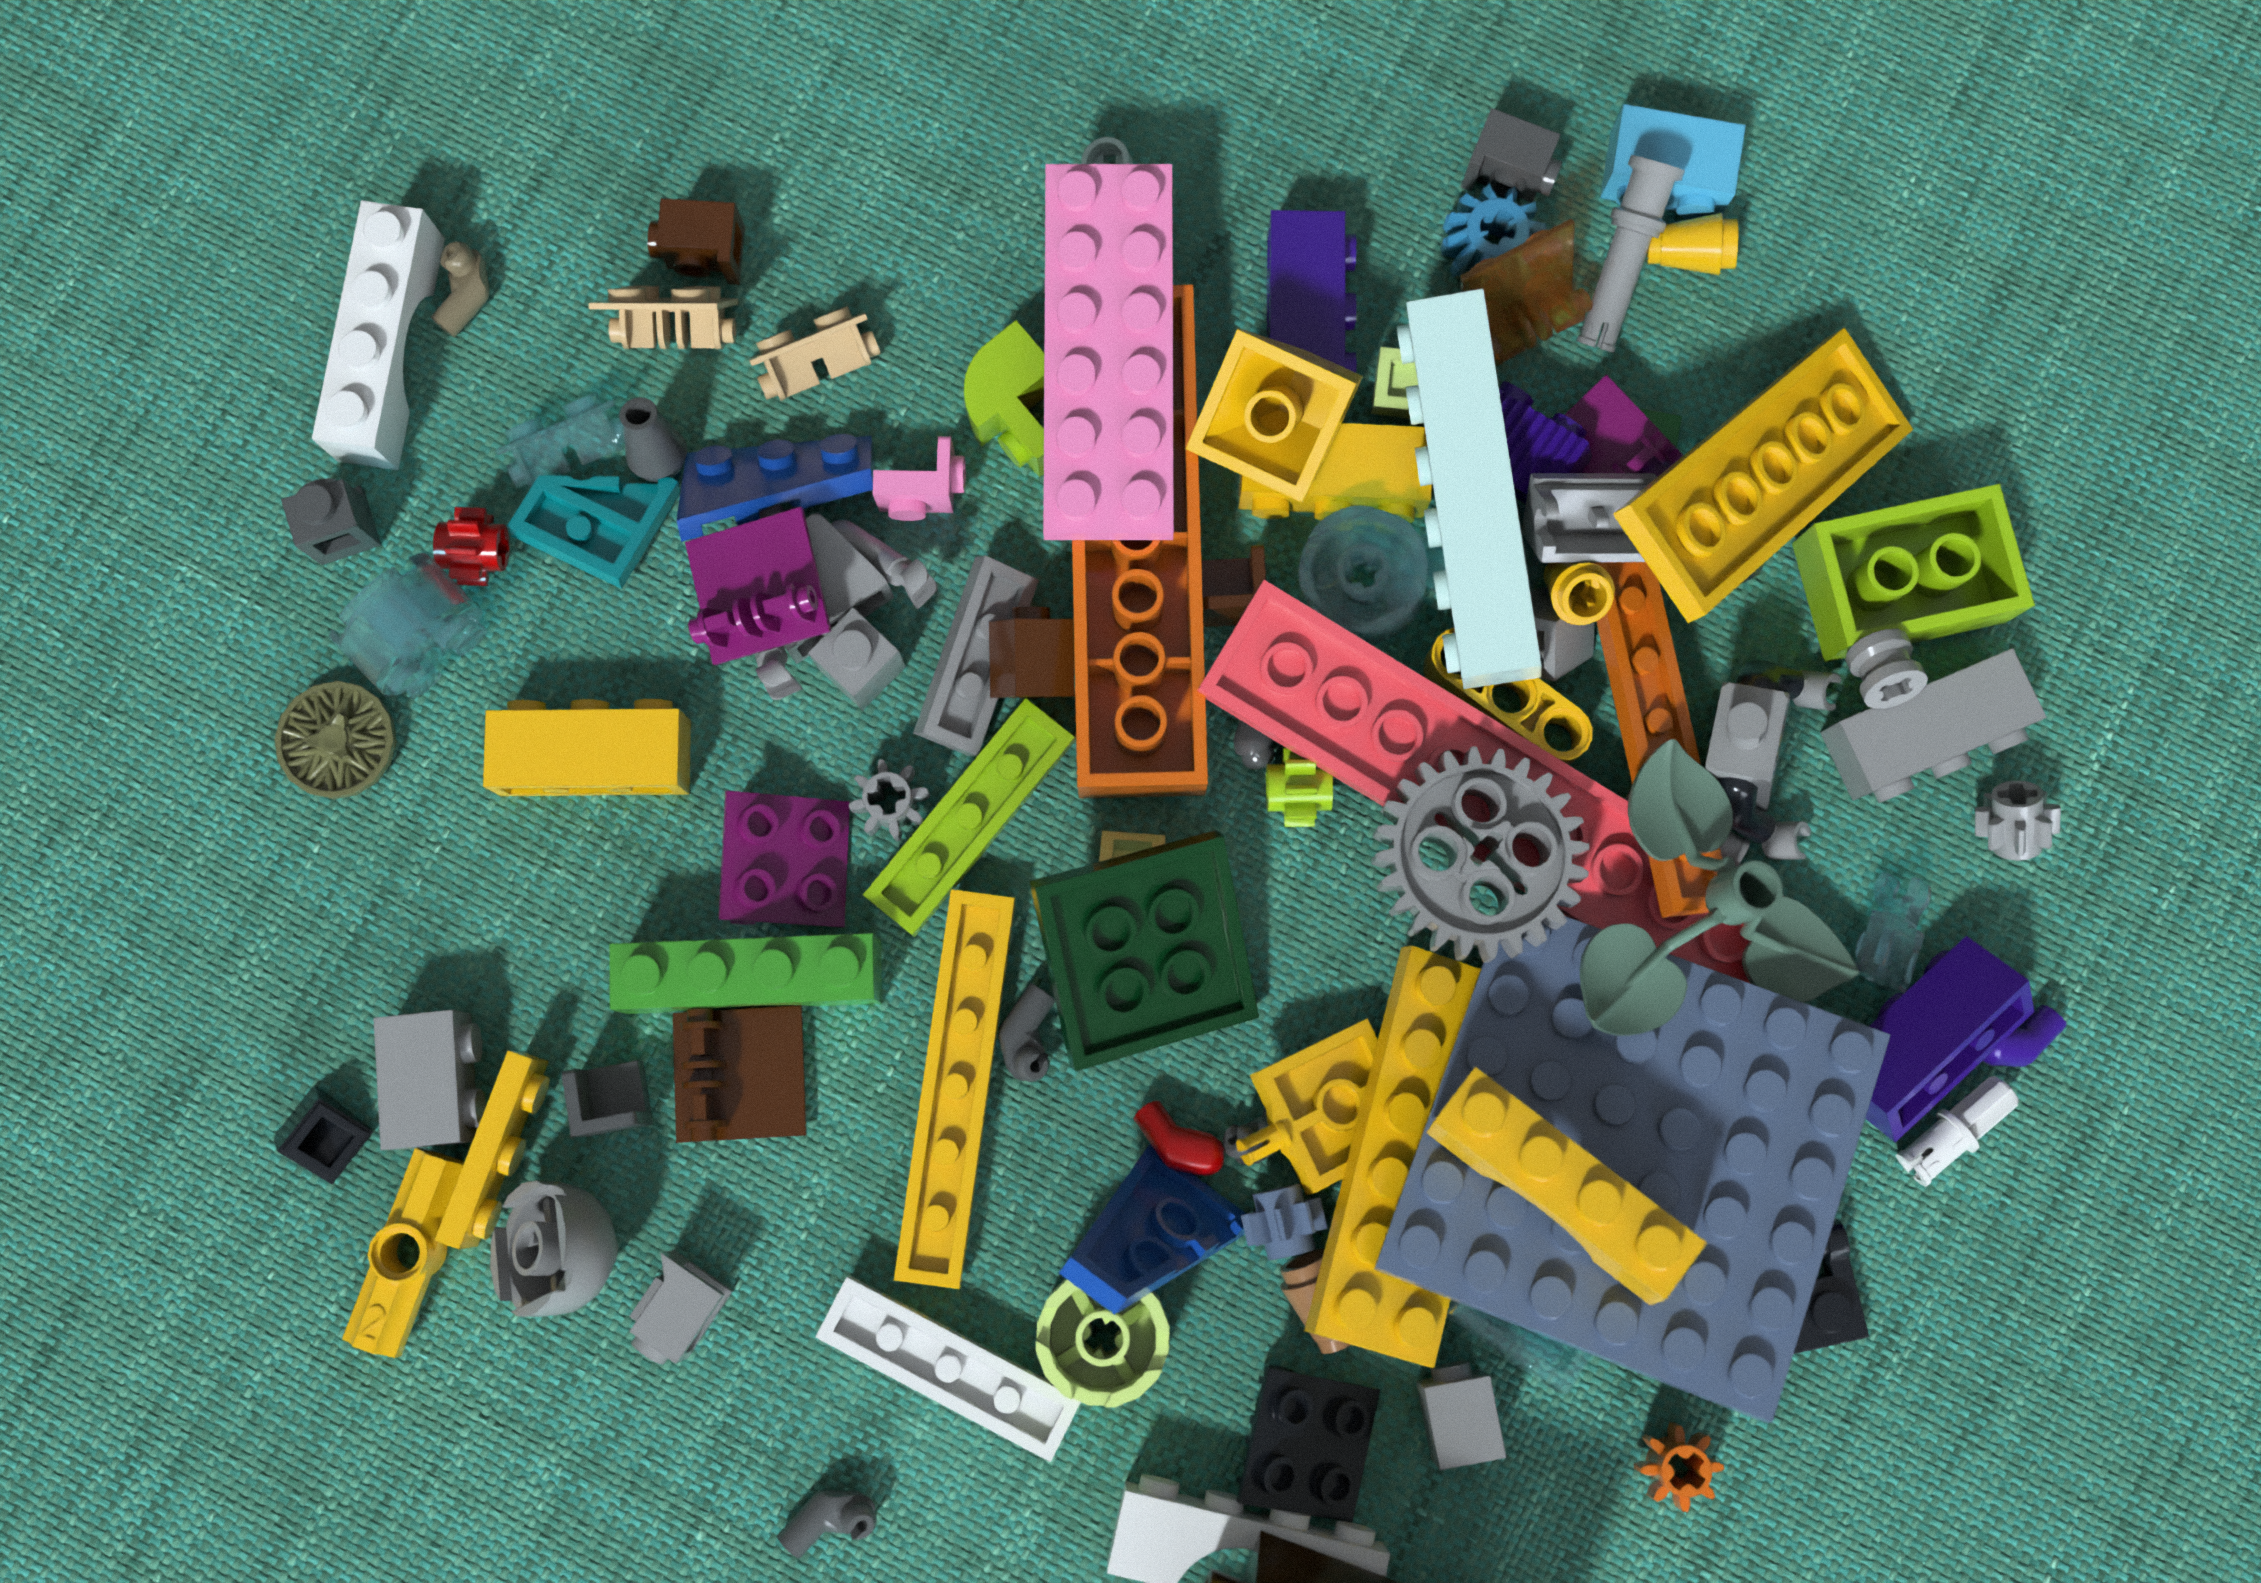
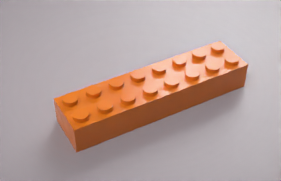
(1145, 632)

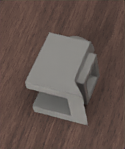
(676, 1310)

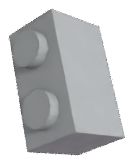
(427, 1079)

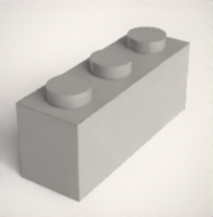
(1935, 729)

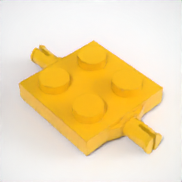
(1314, 1105)

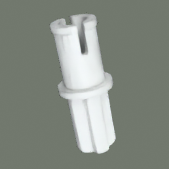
(1958, 1129)

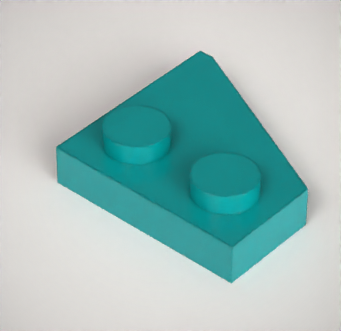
(594, 521)

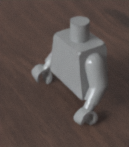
(852, 575)

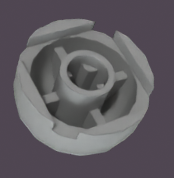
(552, 1249)

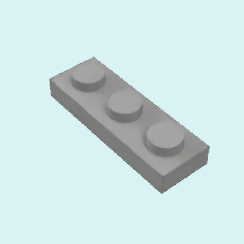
(959, 695)

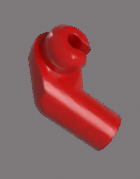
(1179, 1146)

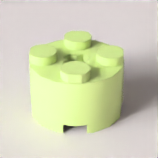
(1093, 1374)

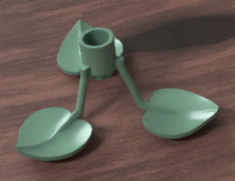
(1791, 951)

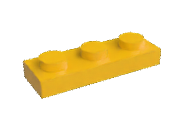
(494, 1151)

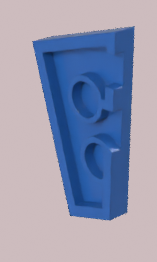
(751, 479)
(1151, 1234)

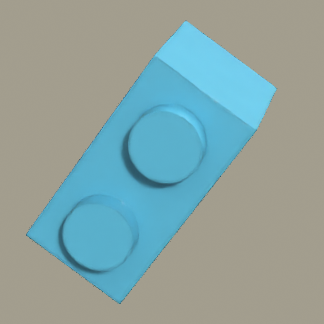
(1701, 146)

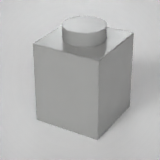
(857, 659)
(1460, 1416)

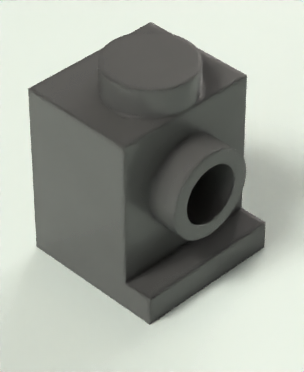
(1512, 156)
(326, 511)

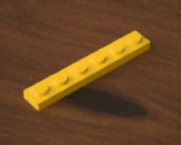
(955, 1090)

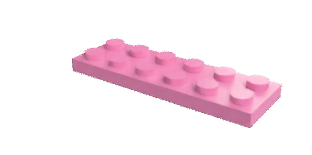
(1108, 352)

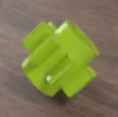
(1298, 790)

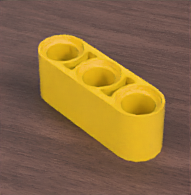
(1539, 706)

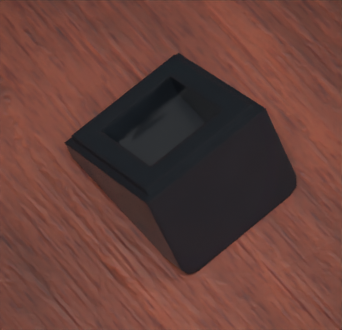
(321, 1135)

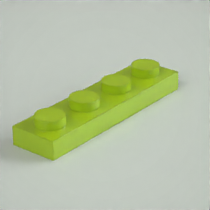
(969, 817)

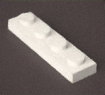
(948, 1367)

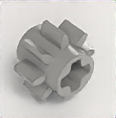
(874, 792)
(2017, 820)

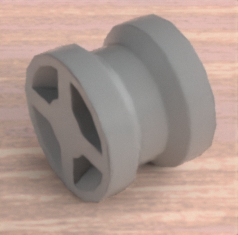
(1886, 668)

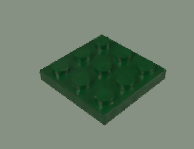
(1145, 949)

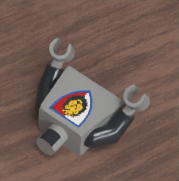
(1748, 746)

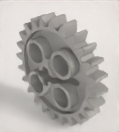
(1443, 897)

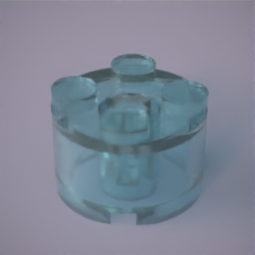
(1378, 542)
(408, 627)

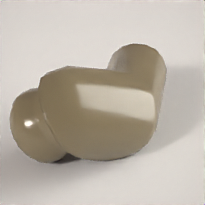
(468, 287)

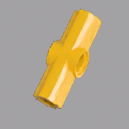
(390, 1290)

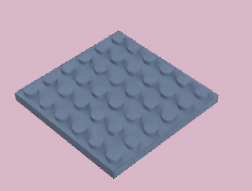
(1720, 1117)

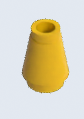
(1697, 245)
(1578, 589)

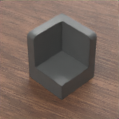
(607, 1099)

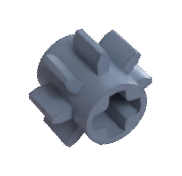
(1284, 1222)

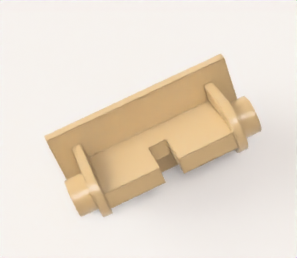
(790, 359)

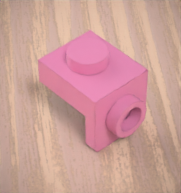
(915, 493)

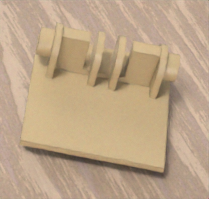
(637, 317)

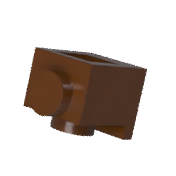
(698, 238)

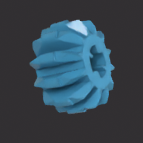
(1479, 218)

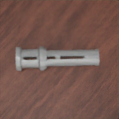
(1636, 222)

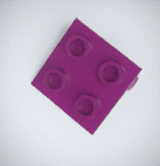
(1620, 433)
(756, 587)
(784, 860)

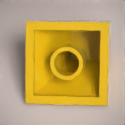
(1273, 413)

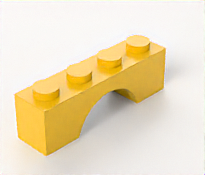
(1599, 1208)

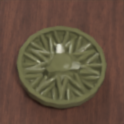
(335, 740)

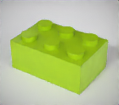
(1914, 569)

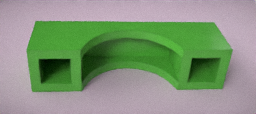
(745, 973)

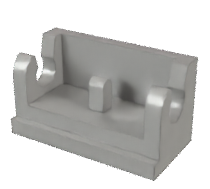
(1573, 517)

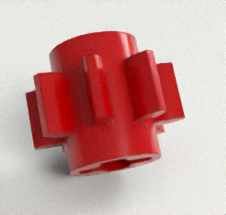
(471, 546)

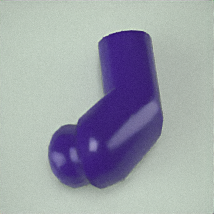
(2028, 1040)

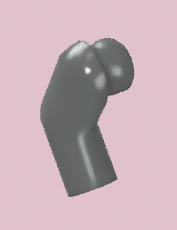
(1021, 1038)

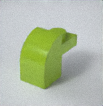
(999, 391)

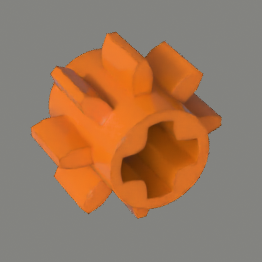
(1694, 1458)

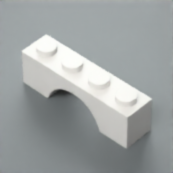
(363, 393)
(1167, 1532)

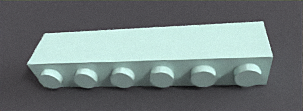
(1472, 490)

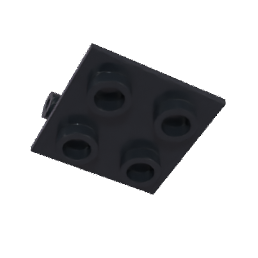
(1307, 1444)

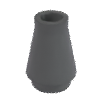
(650, 441)

